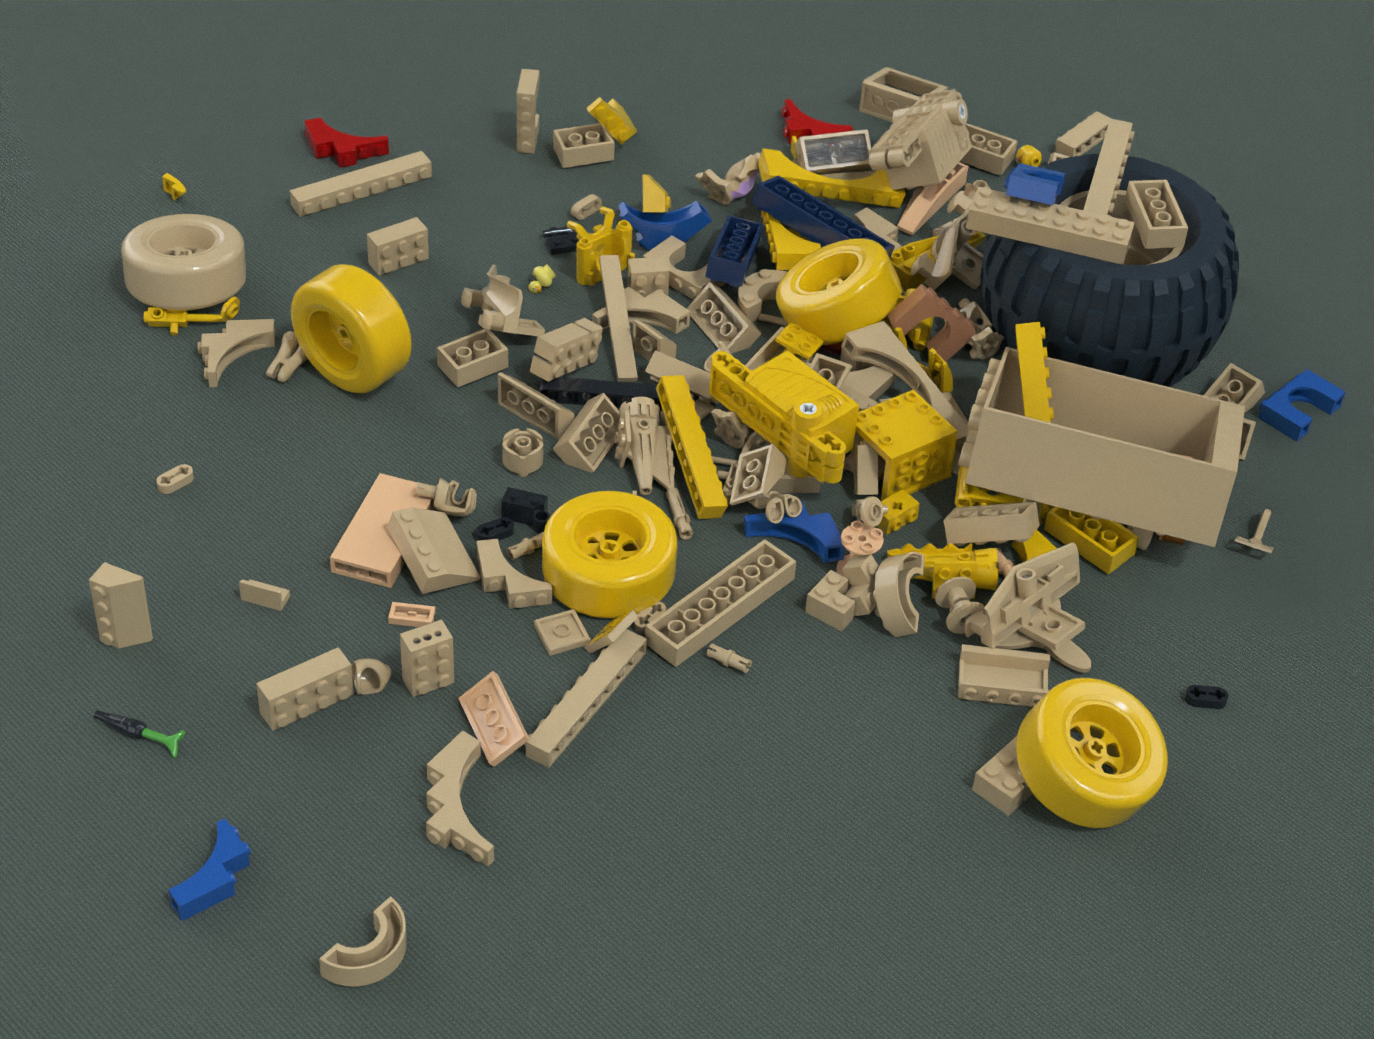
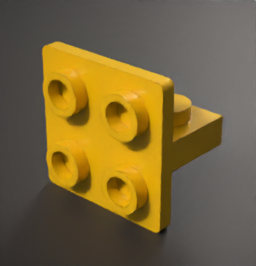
(799, 341)

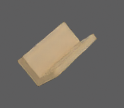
(263, 594)

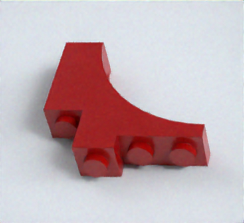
(802, 125)
(344, 147)

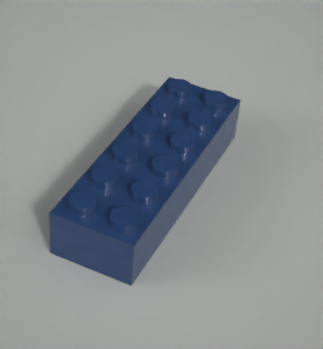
(734, 251)

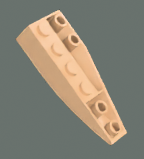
(930, 199)

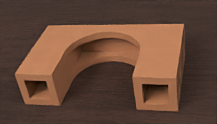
(924, 304)

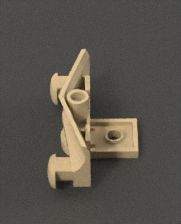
(952, 251)
(500, 306)
(1026, 602)

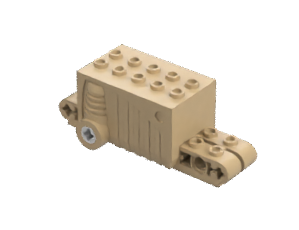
(923, 141)

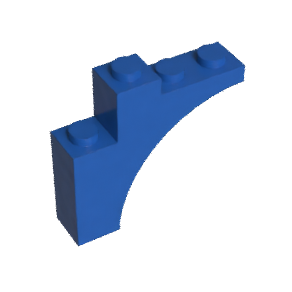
(656, 227)
(814, 531)

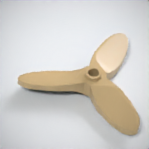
(1068, 654)

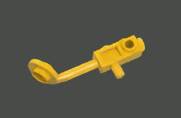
(178, 318)

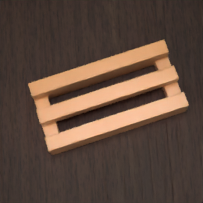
(412, 614)

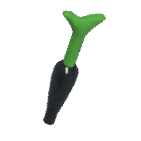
(138, 729)

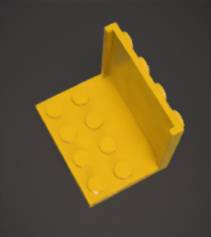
(911, 440)

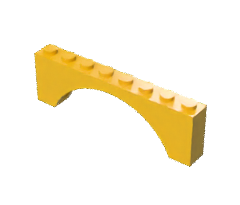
(870, 190)
(783, 245)

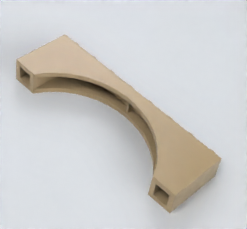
(882, 348)

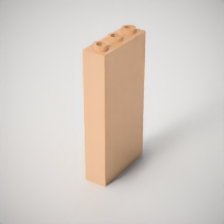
(367, 546)

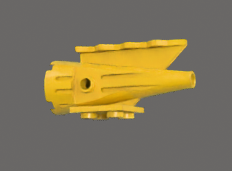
(955, 562)

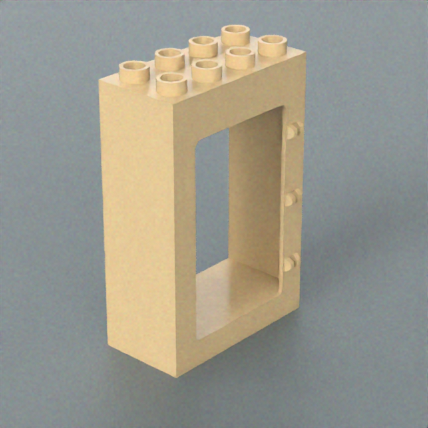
(1107, 448)

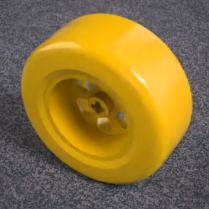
(839, 289)
(351, 328)
(616, 578)
(1069, 772)

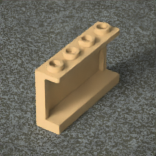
(1002, 675)

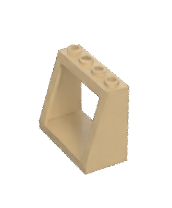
(883, 100)

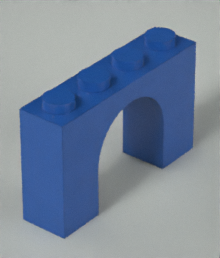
(1034, 183)
(1306, 388)

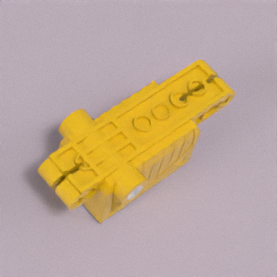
(791, 410)

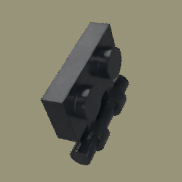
(560, 244)

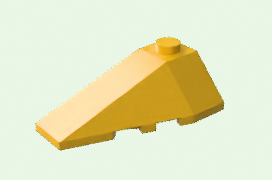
(654, 196)

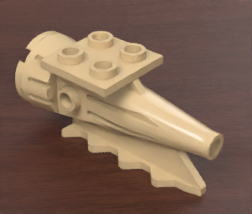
(645, 444)

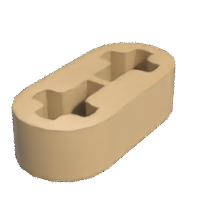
(586, 207)
(175, 479)
(646, 615)

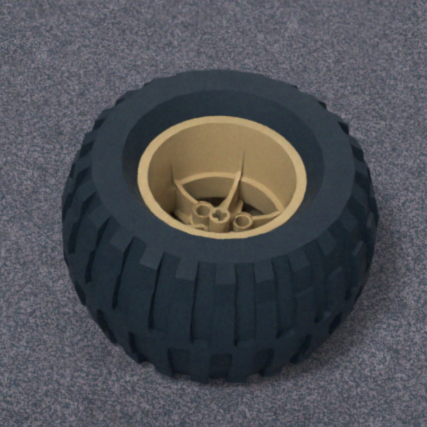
(1129, 319)

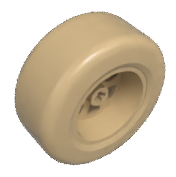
(184, 262)

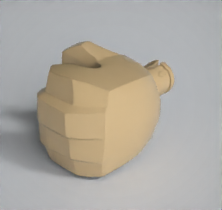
(444, 498)

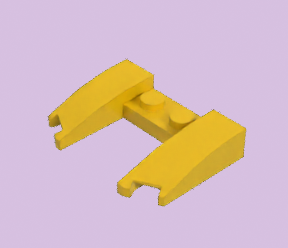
(937, 370)

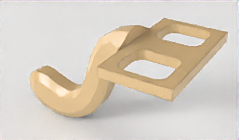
(1255, 542)

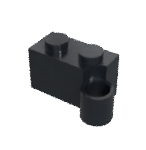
(525, 508)

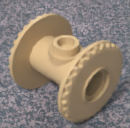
(956, 595)

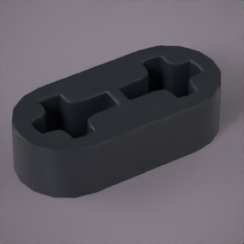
(496, 529)
(1206, 696)

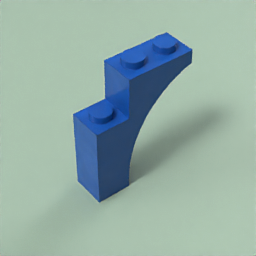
(216, 877)

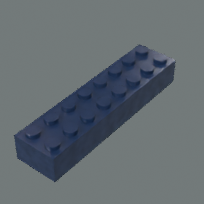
(810, 215)

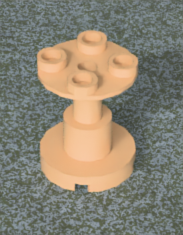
(860, 541)

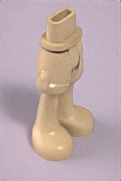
(777, 504)

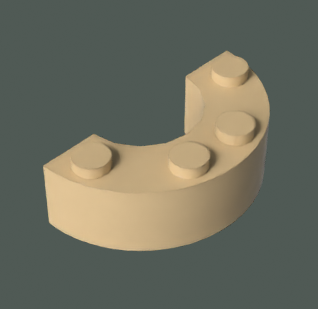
(756, 289)
(893, 595)
(375, 960)

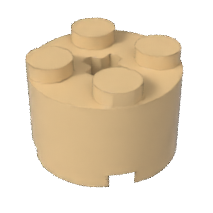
(522, 451)

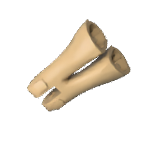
(288, 358)

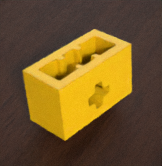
(901, 511)

